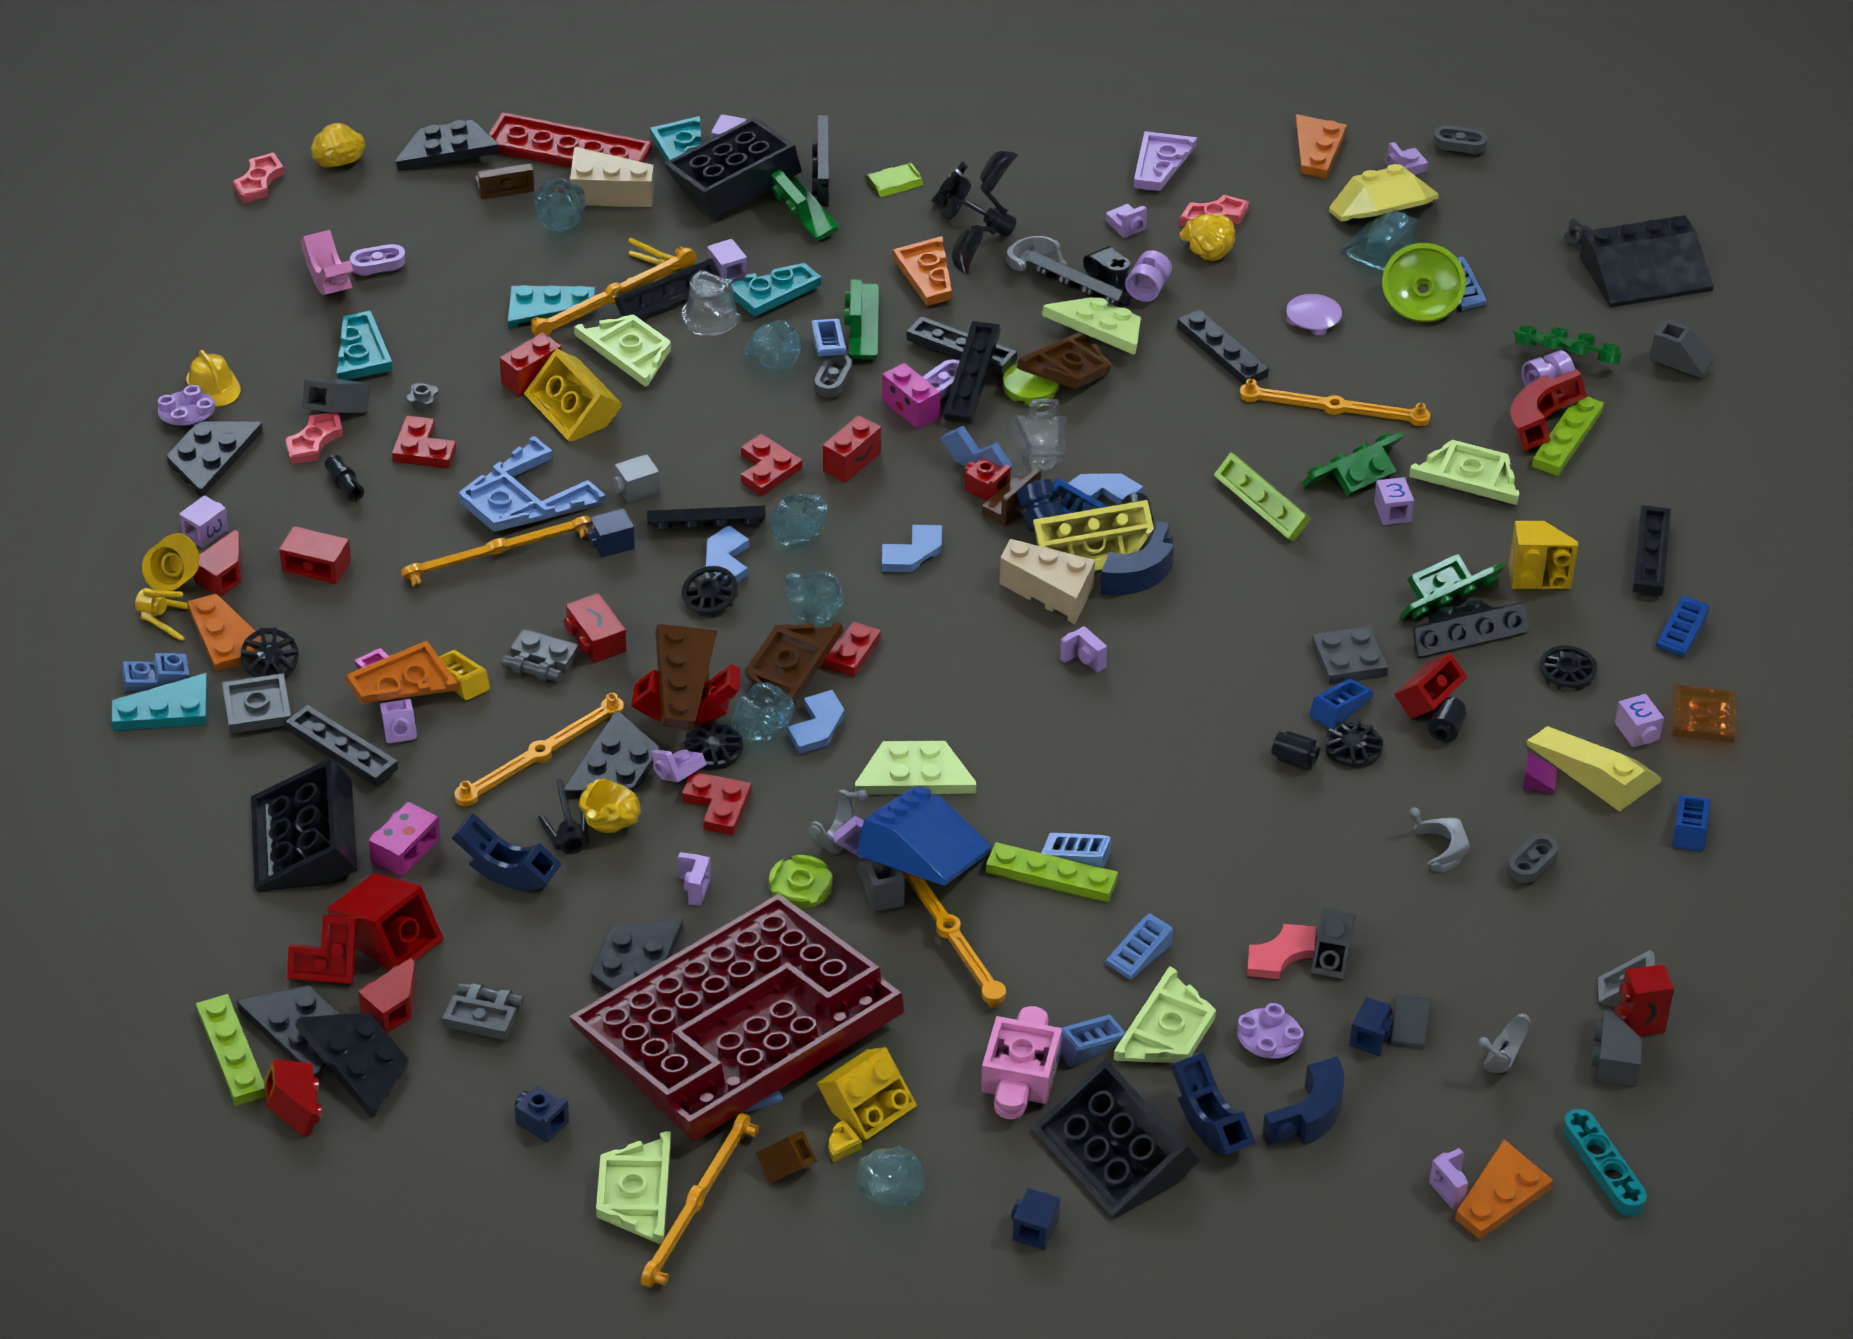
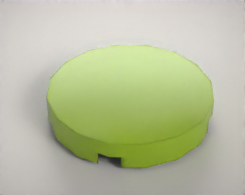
(1026, 386)
(801, 881)

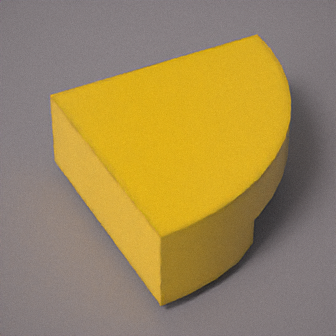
(843, 1141)

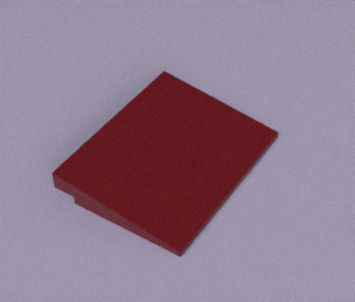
(739, 1015)

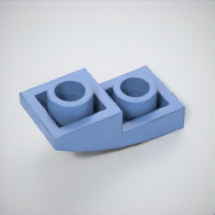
(148, 675)

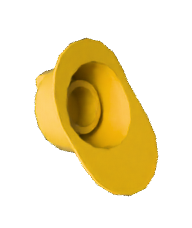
(214, 378)
(171, 562)

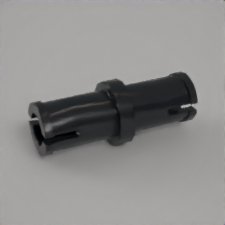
(344, 478)

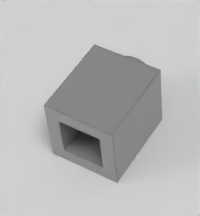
(636, 479)

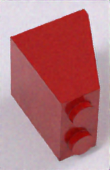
(392, 919)

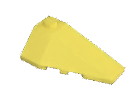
(1601, 770)

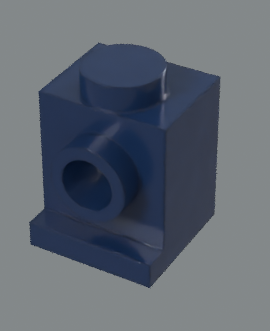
(1371, 1026)
(541, 1113)

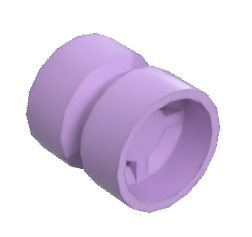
(1148, 276)
(1552, 365)

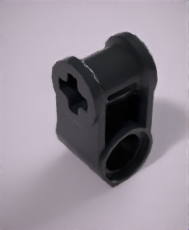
(1107, 267)

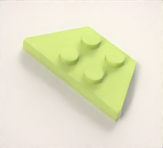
(1098, 320)
(628, 345)
(1470, 470)
(912, 764)
(1167, 1024)
(636, 1187)

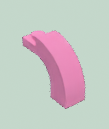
(324, 263)

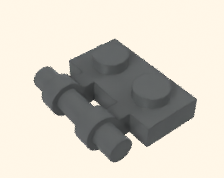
(541, 656)
(482, 1010)

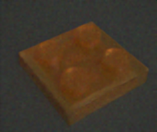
(1703, 713)

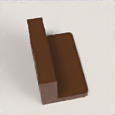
(505, 181)
(1005, 504)

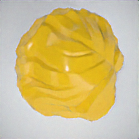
(337, 146)
(1209, 236)
(609, 806)

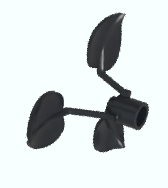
(996, 219)

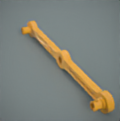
(685, 258)
(1417, 416)
(495, 547)
(468, 793)
(992, 991)
(695, 1200)

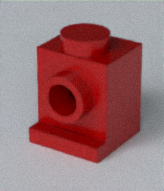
(985, 478)

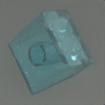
(1382, 239)

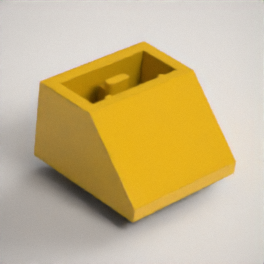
(1541, 556)
(867, 1092)

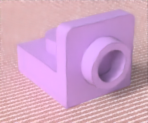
(1410, 159)
(1127, 220)
(1086, 647)
(398, 721)
(677, 765)
(849, 835)
(696, 876)
(1448, 1178)

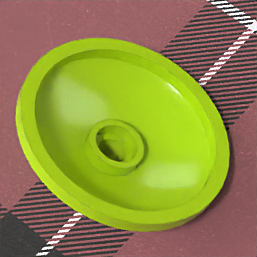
(1426, 267)

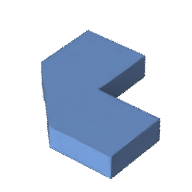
(965, 449)
(1111, 486)
(722, 549)
(907, 557)
(818, 732)

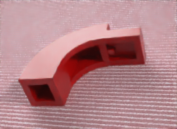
(1539, 401)
(713, 701)

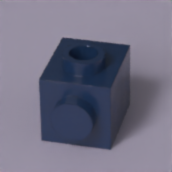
(611, 533)
(1035, 1218)

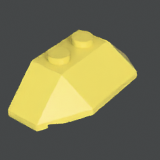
(1381, 193)
(1097, 531)

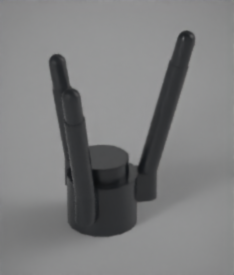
(570, 836)

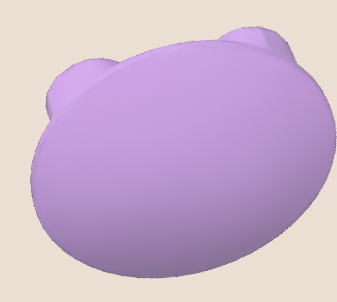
(1313, 313)
(186, 406)
(1269, 1032)

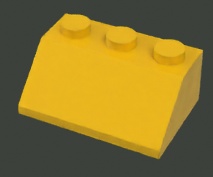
(572, 397)

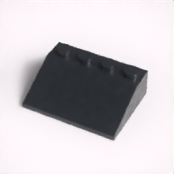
(734, 167)
(1646, 261)
(304, 829)
(1115, 1142)

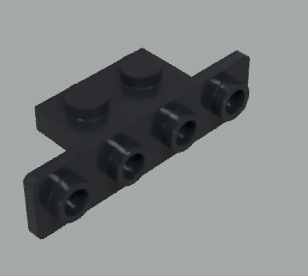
(1468, 626)

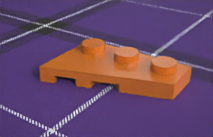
(1318, 144)
(926, 269)
(220, 631)
(402, 675)
(1501, 1191)

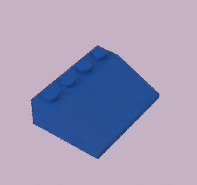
(921, 837)

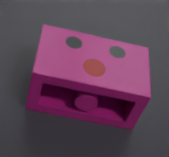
(911, 395)
(404, 839)

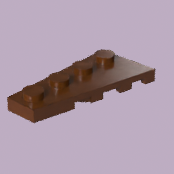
(682, 671)

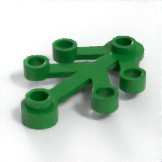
(1558, 338)

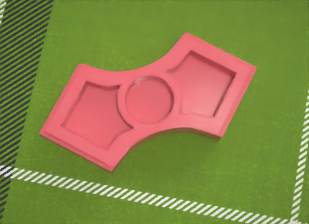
(255, 182)
(1225, 205)
(310, 441)
(1291, 945)

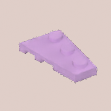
(1161, 158)

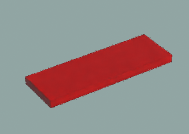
(555, 142)

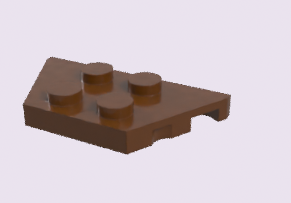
(1067, 361)
(792, 656)

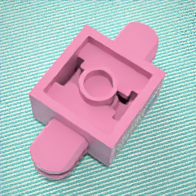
(1021, 1061)

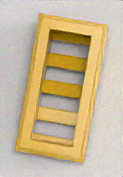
(470, 676)

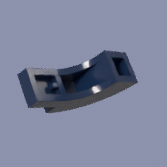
(1139, 570)
(503, 862)
(1206, 1109)
(1314, 1114)

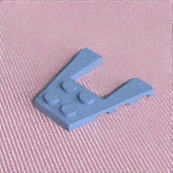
(505, 503)

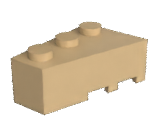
(612, 179)
(1049, 576)

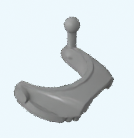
(1035, 243)
(844, 813)
(1449, 828)
(1510, 1040)

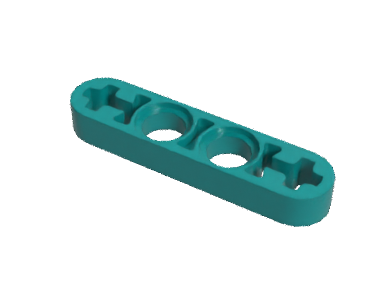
(1609, 1160)

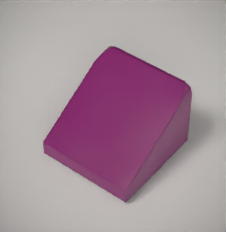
(1539, 775)

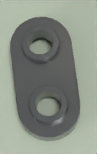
(1460, 139)
(833, 375)
(1533, 858)

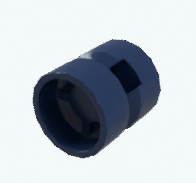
(1039, 501)

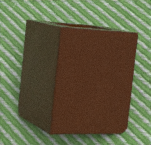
(786, 1156)

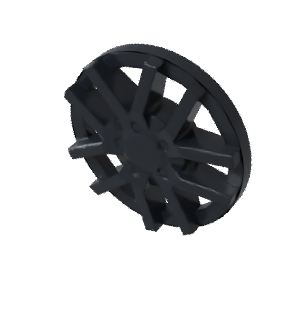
(949, 183)
(710, 590)
(269, 653)
(1568, 667)
(1353, 743)
(715, 744)

